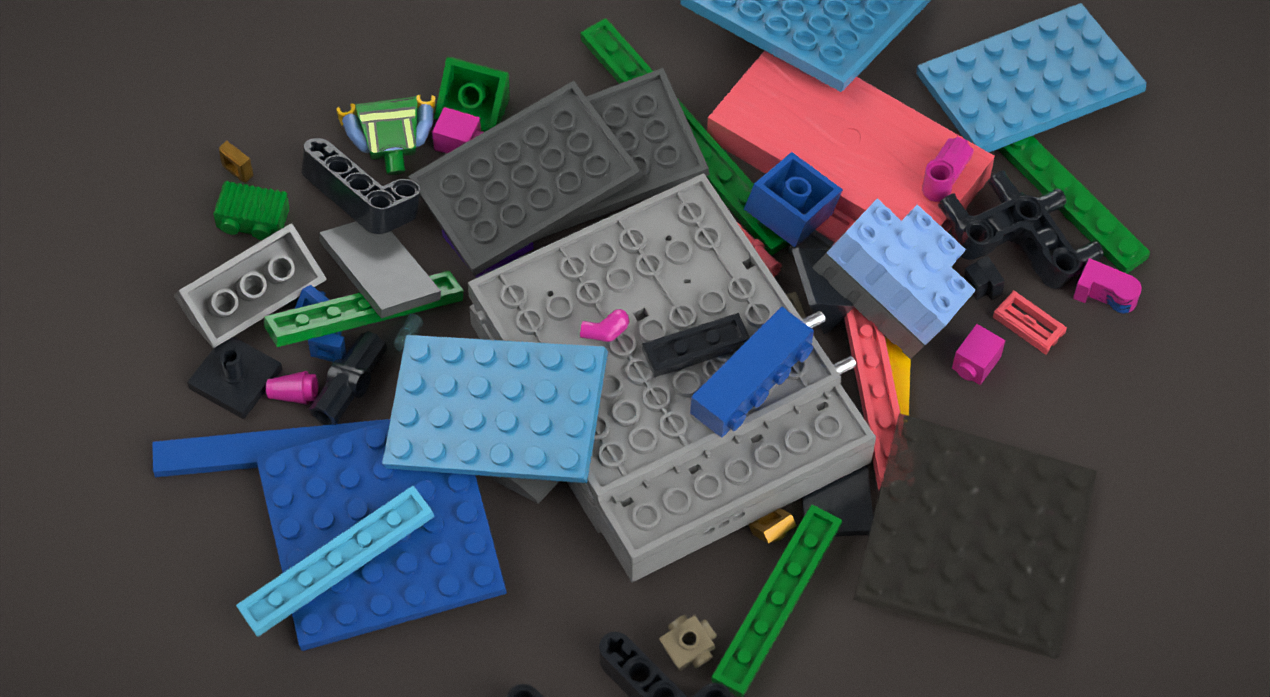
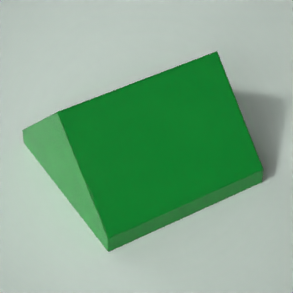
(474, 91)

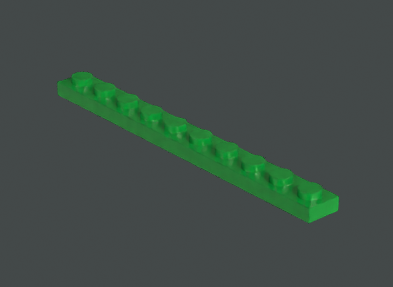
(724, 175)

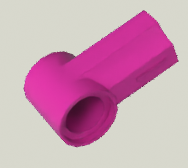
(946, 168)

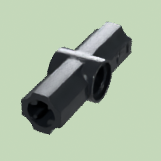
(348, 378)

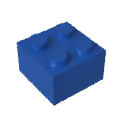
(793, 199)

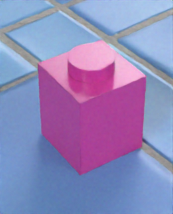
(454, 130)
(978, 354)

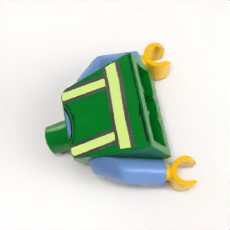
(389, 128)

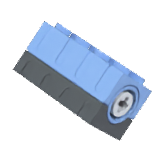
(898, 274)

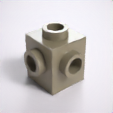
(686, 655)

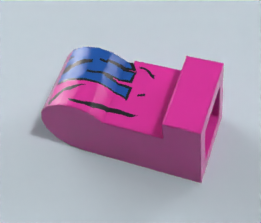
(1108, 286)

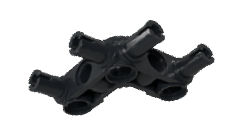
(1025, 222)

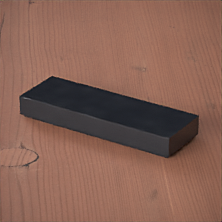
(695, 345)

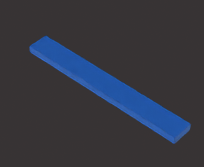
(235, 450)

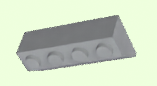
(250, 286)

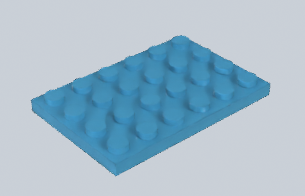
(1030, 78)
(496, 408)

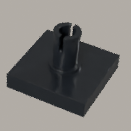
(234, 376)

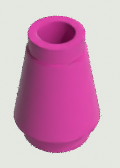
(294, 388)

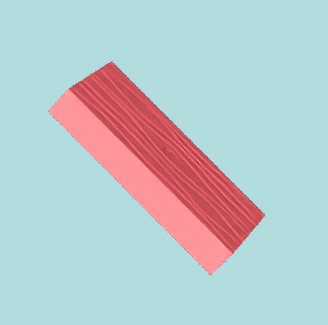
(850, 136)

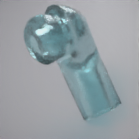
(410, 327)

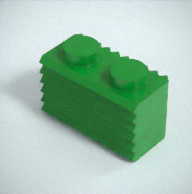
(250, 210)

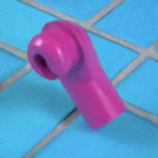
(608, 329)

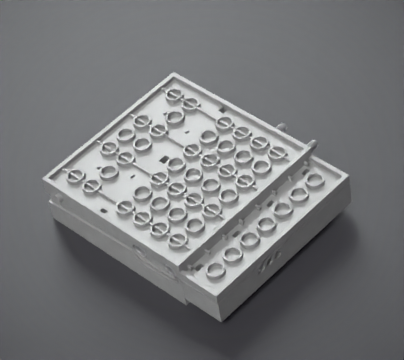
(655, 471)

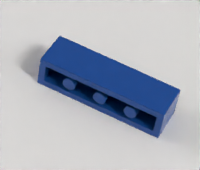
(752, 372)

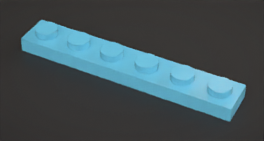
(335, 561)

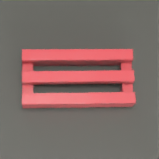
(1026, 326)

